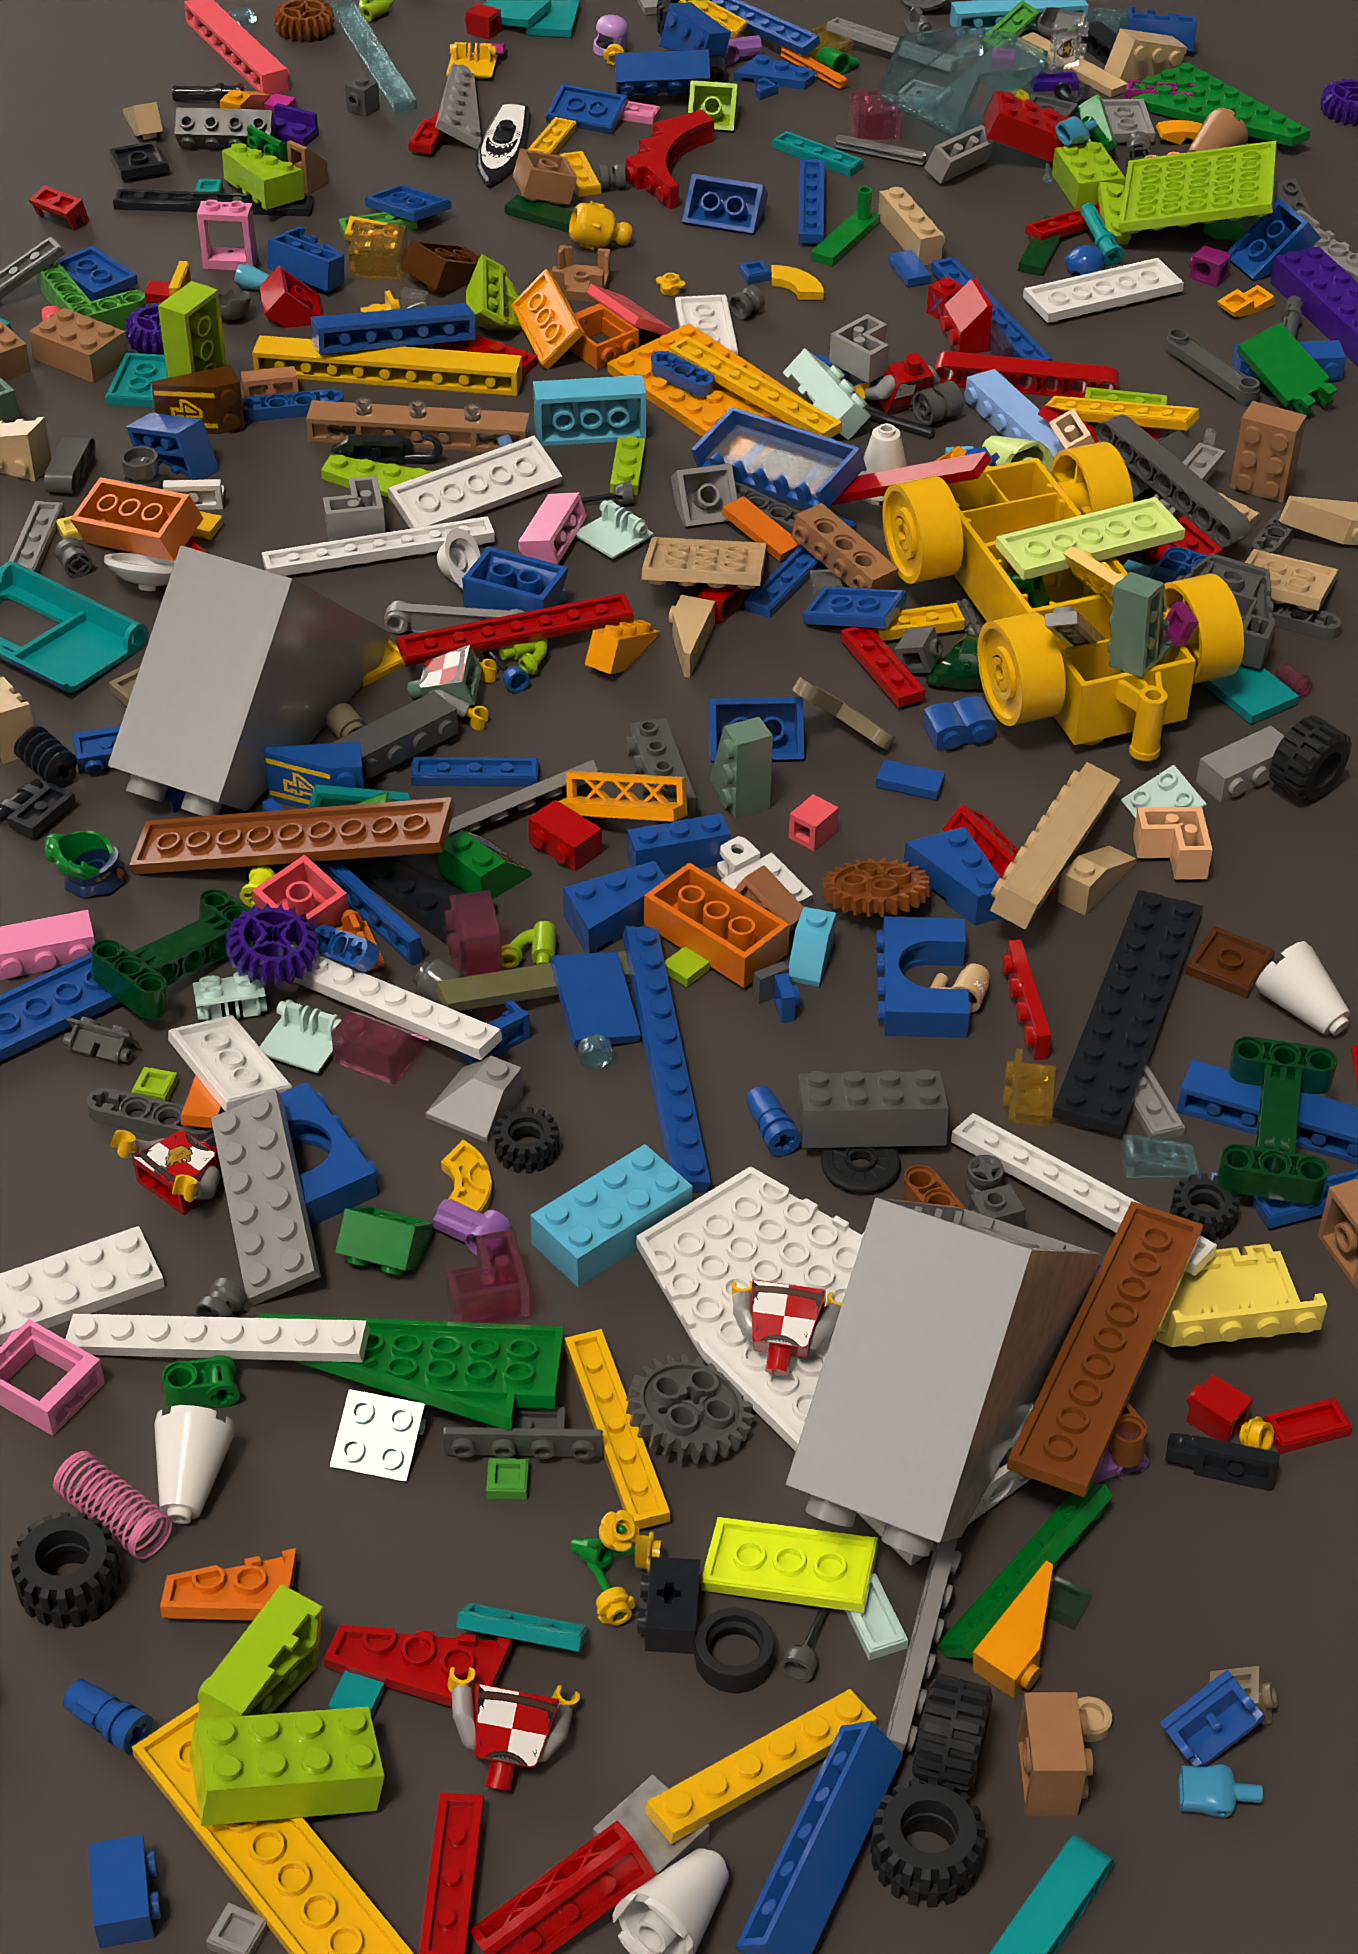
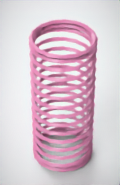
(86, 1481)

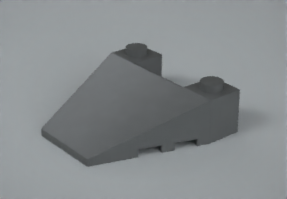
(1252, 593)

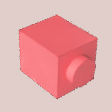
(813, 822)

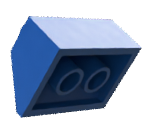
(725, 204)
(512, 582)
(780, 715)

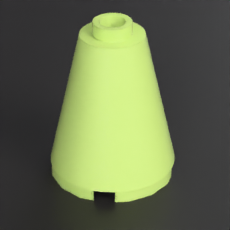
(1017, 450)

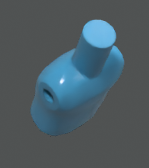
(1074, 130)
(1213, 1790)

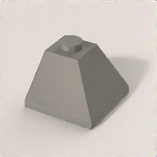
(703, 493)
(478, 1097)

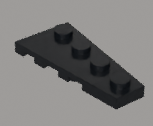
(413, 894)

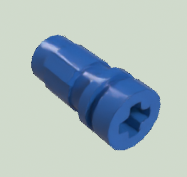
(775, 1125)
(118, 1721)

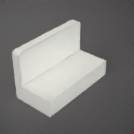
(204, 493)

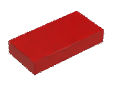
(1308, 1425)

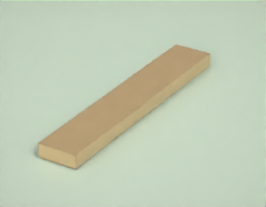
(1086, 71)

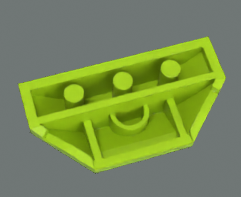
(491, 296)

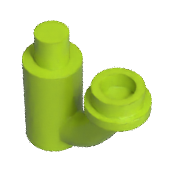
(374, 8)
(523, 653)
(543, 945)

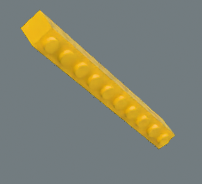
(395, 366)

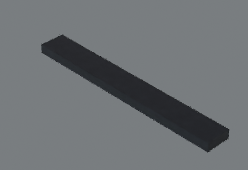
(190, 201)

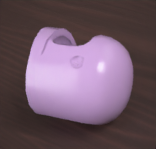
(610, 29)

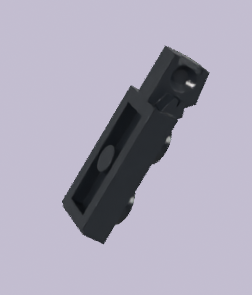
(1224, 1460)

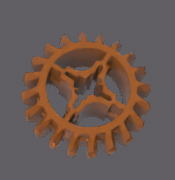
(303, 20)

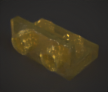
(1030, 1093)

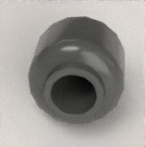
(431, 973)

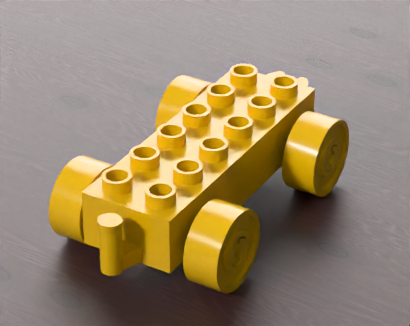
(1022, 665)

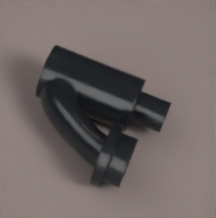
(1063, 92)

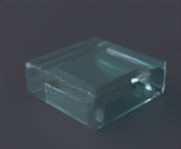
(242, 15)

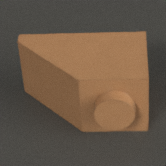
(314, 167)

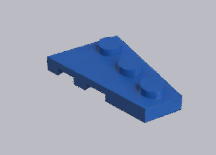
(777, 71)

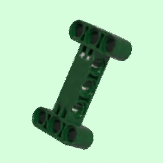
(142, 976)
(1272, 1166)

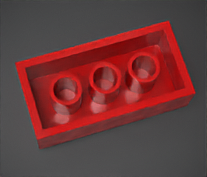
(1023, 125)

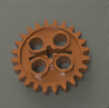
(876, 887)

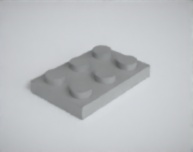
(1128, 117)

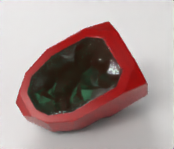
(726, 600)

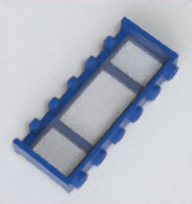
(780, 458)

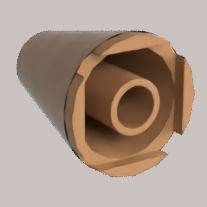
(1220, 131)

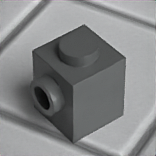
(362, 96)
(919, 649)
(999, 1204)

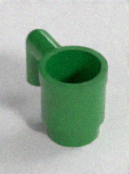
(836, 59)

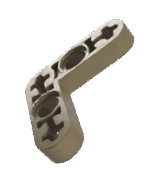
(844, 712)

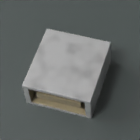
(645, 1833)

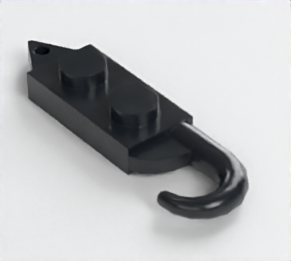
(386, 449)

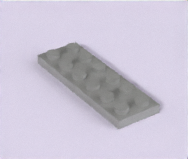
(265, 1198)

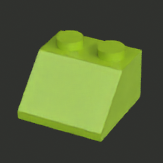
(716, 100)

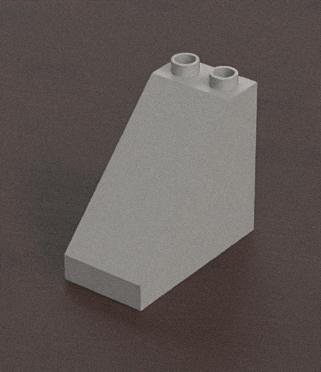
(233, 670)
(933, 1367)

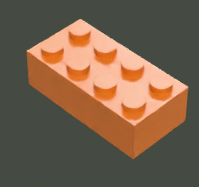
(137, 518)
(716, 923)

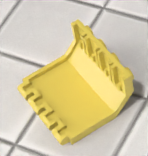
(1239, 1300)

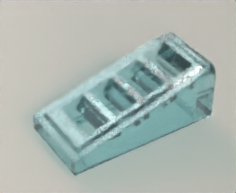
(1111, 18)
(1138, 1158)

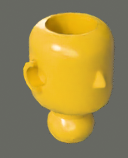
(596, 226)

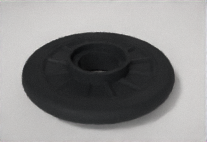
(860, 1179)

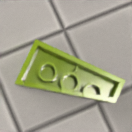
(262, 176)

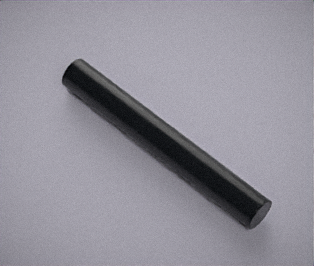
(901, 424)

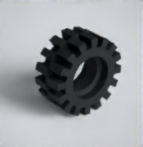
(526, 1125)
(1210, 1193)

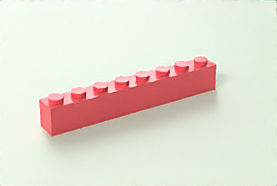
(237, 46)

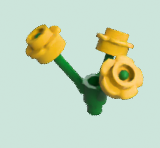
(616, 1538)

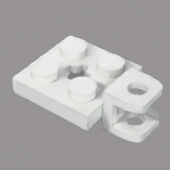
(748, 861)

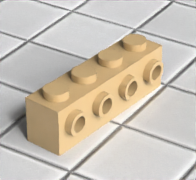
(910, 225)

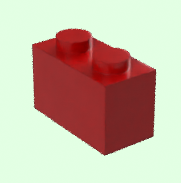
(565, 835)

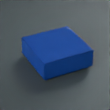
(755, 272)

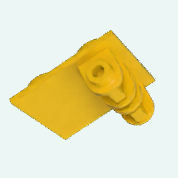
(480, 64)

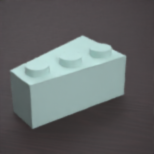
(828, 391)

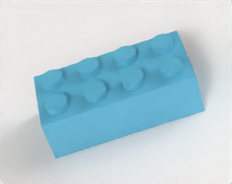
(589, 410)
(602, 1216)

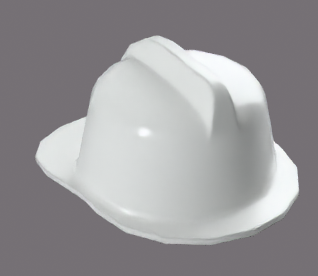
(457, 555)

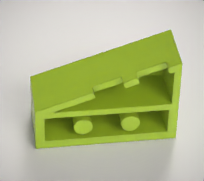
(266, 1660)

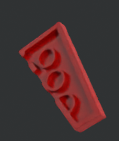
(416, 1662)

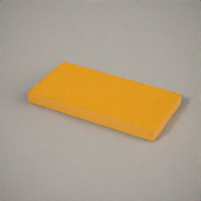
(547, 319)

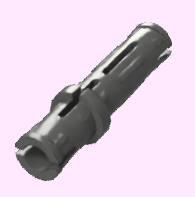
(1292, 314)

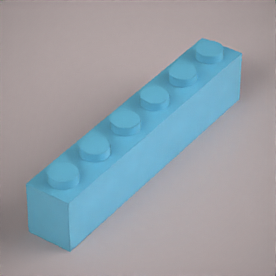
(988, 13)

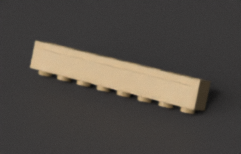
(1052, 845)

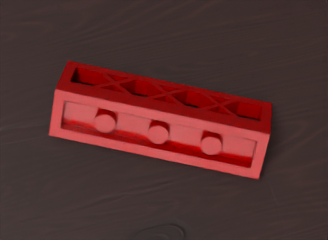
(988, 837)
(567, 1902)

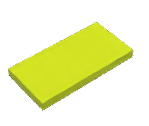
(790, 1564)

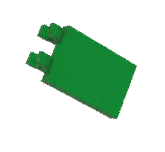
(1287, 369)

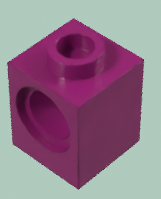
(1210, 266)

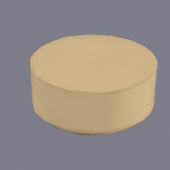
(1098, 1716)

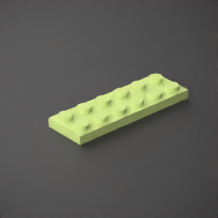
(1100, 533)

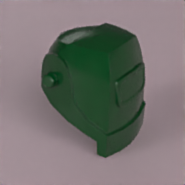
(959, 666)

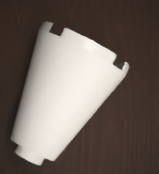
(883, 453)
(1305, 989)
(189, 1458)
(674, 1906)

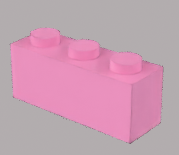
(553, 527)
(44, 943)

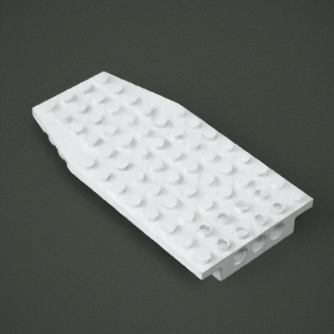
(764, 1234)

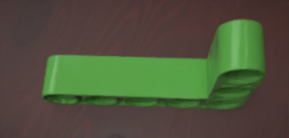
(65, 293)

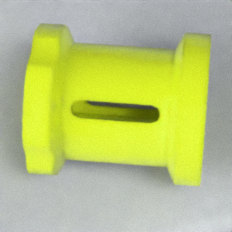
(256, 876)

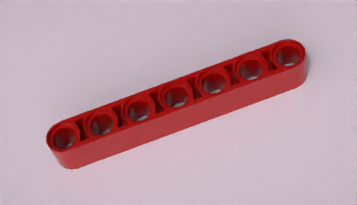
(1038, 370)

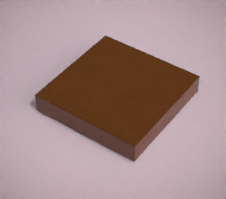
(1229, 962)

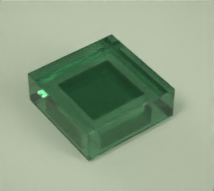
(1067, 1602)

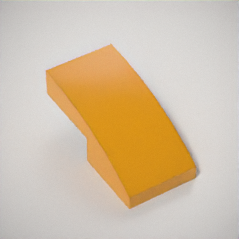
(1178, 130)
(1247, 303)

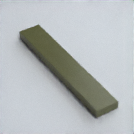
(503, 986)

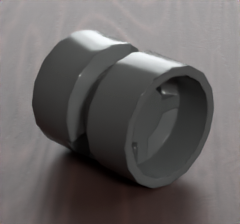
(937, 403)
(141, 467)

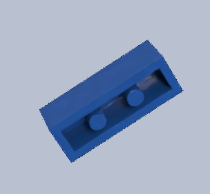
(679, 843)

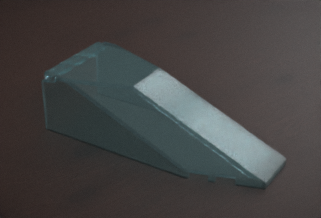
(952, 74)

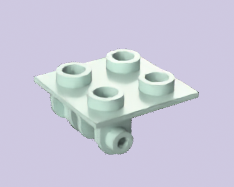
(615, 530)
(1164, 790)
(213, 991)
(301, 1036)
(378, 1435)

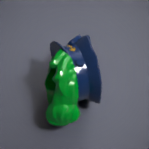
(87, 862)

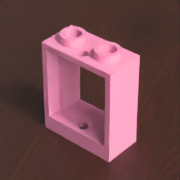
(223, 257)
(67, 1396)

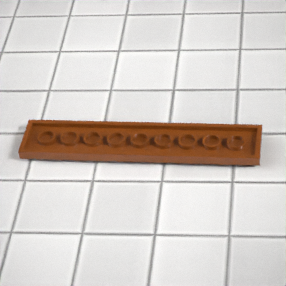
(289, 834)
(1105, 1350)

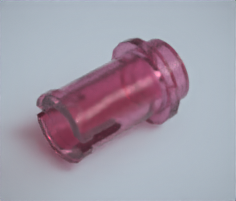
(1294, 680)

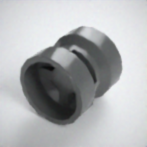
(1138, 142)
(606, 176)
(746, 302)
(73, 557)
(223, 1299)

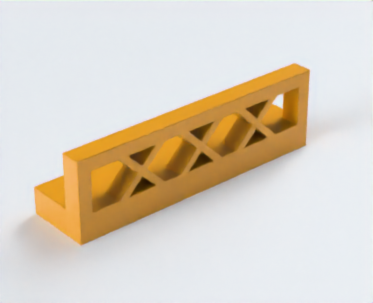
(626, 808)

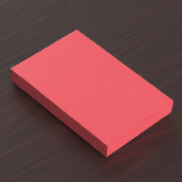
(628, 310)

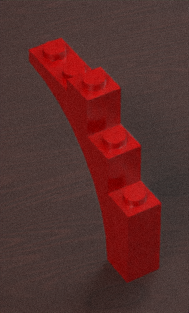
(659, 152)

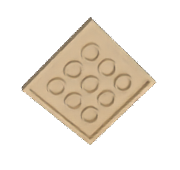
(704, 562)

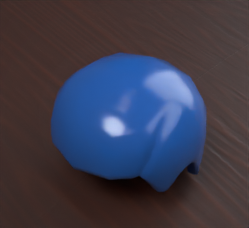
(1085, 260)

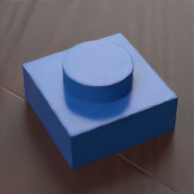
(785, 997)

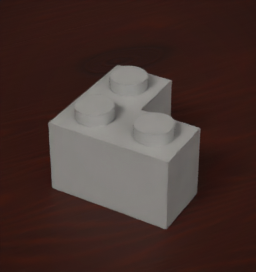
(861, 348)
(355, 513)

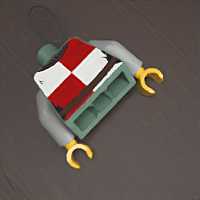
(457, 680)

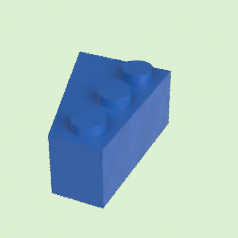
(1176, 25)
(693, 29)
(307, 259)
(178, 442)
(957, 872)
(606, 904)

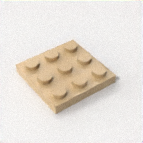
(1295, 580)

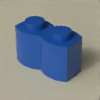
(959, 723)

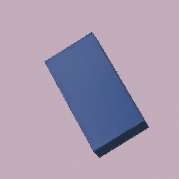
(909, 268)
(910, 779)

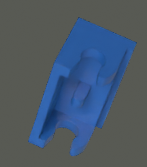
(514, 1030)
(1212, 1720)

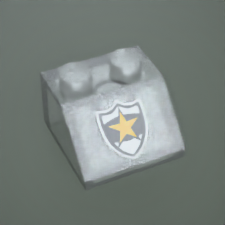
(1067, 41)

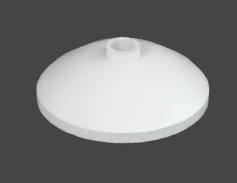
(140, 569)

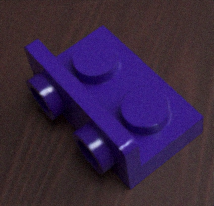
(295, 124)

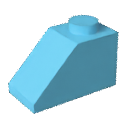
(812, 946)

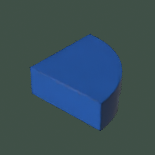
(765, 88)

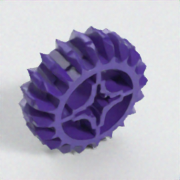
(1340, 101)
(144, 330)
(272, 955)

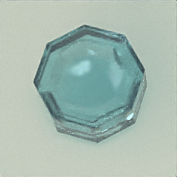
(595, 1051)

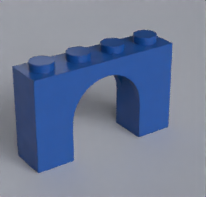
(910, 1007)
(345, 1175)

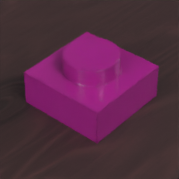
(1181, 624)

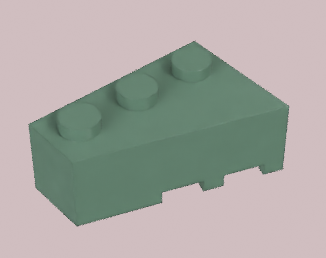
(1138, 624)
(744, 767)

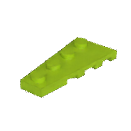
(340, 468)

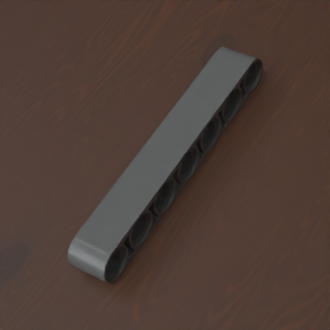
(1175, 481)

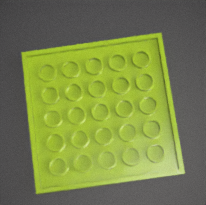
(1199, 187)

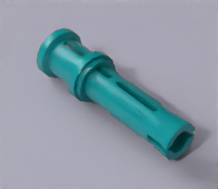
(1104, 239)

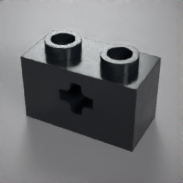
(671, 1605)

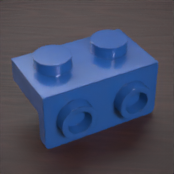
(94, 748)

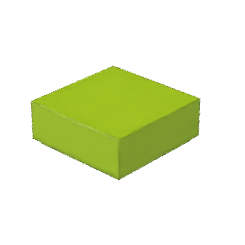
(686, 966)
(156, 1084)

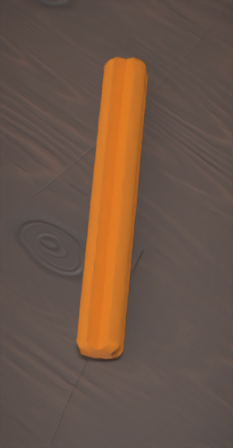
(823, 72)

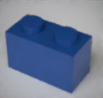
(122, 1890)

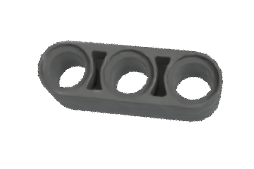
(69, 465)

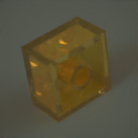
(377, 250)

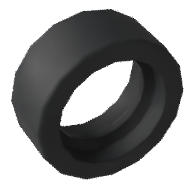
(728, 1677)

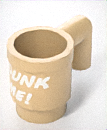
(973, 978)

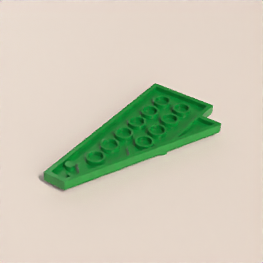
(1211, 94)
(457, 1365)

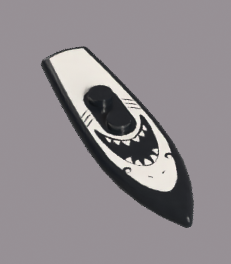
(502, 142)

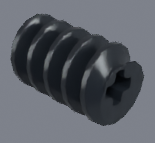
(46, 756)

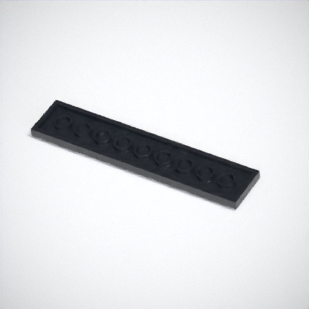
(1127, 1013)

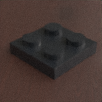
(139, 160)

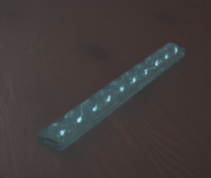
(374, 56)

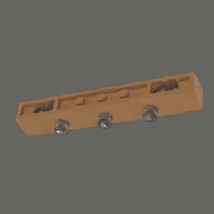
(455, 428)

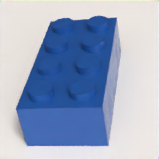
(660, 72)

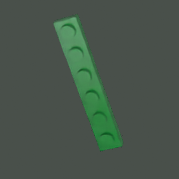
(1048, 1543)

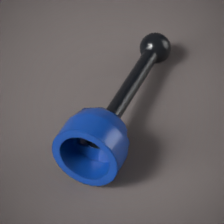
(514, 677)

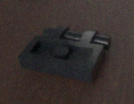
(35, 807)

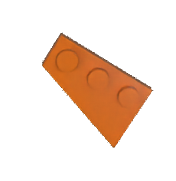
(228, 1592)

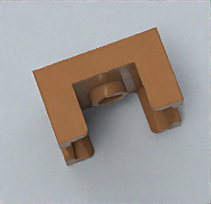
(576, 279)

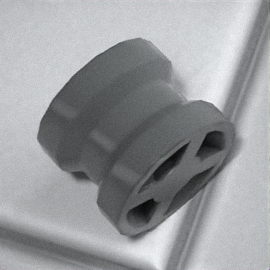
(983, 1174)

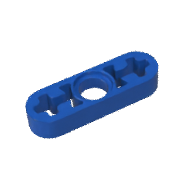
(696, 380)
(349, 956)

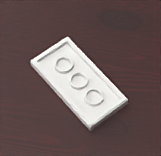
(708, 315)
(227, 1061)

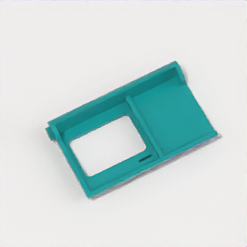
(82, 644)

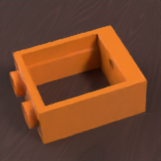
(604, 320)

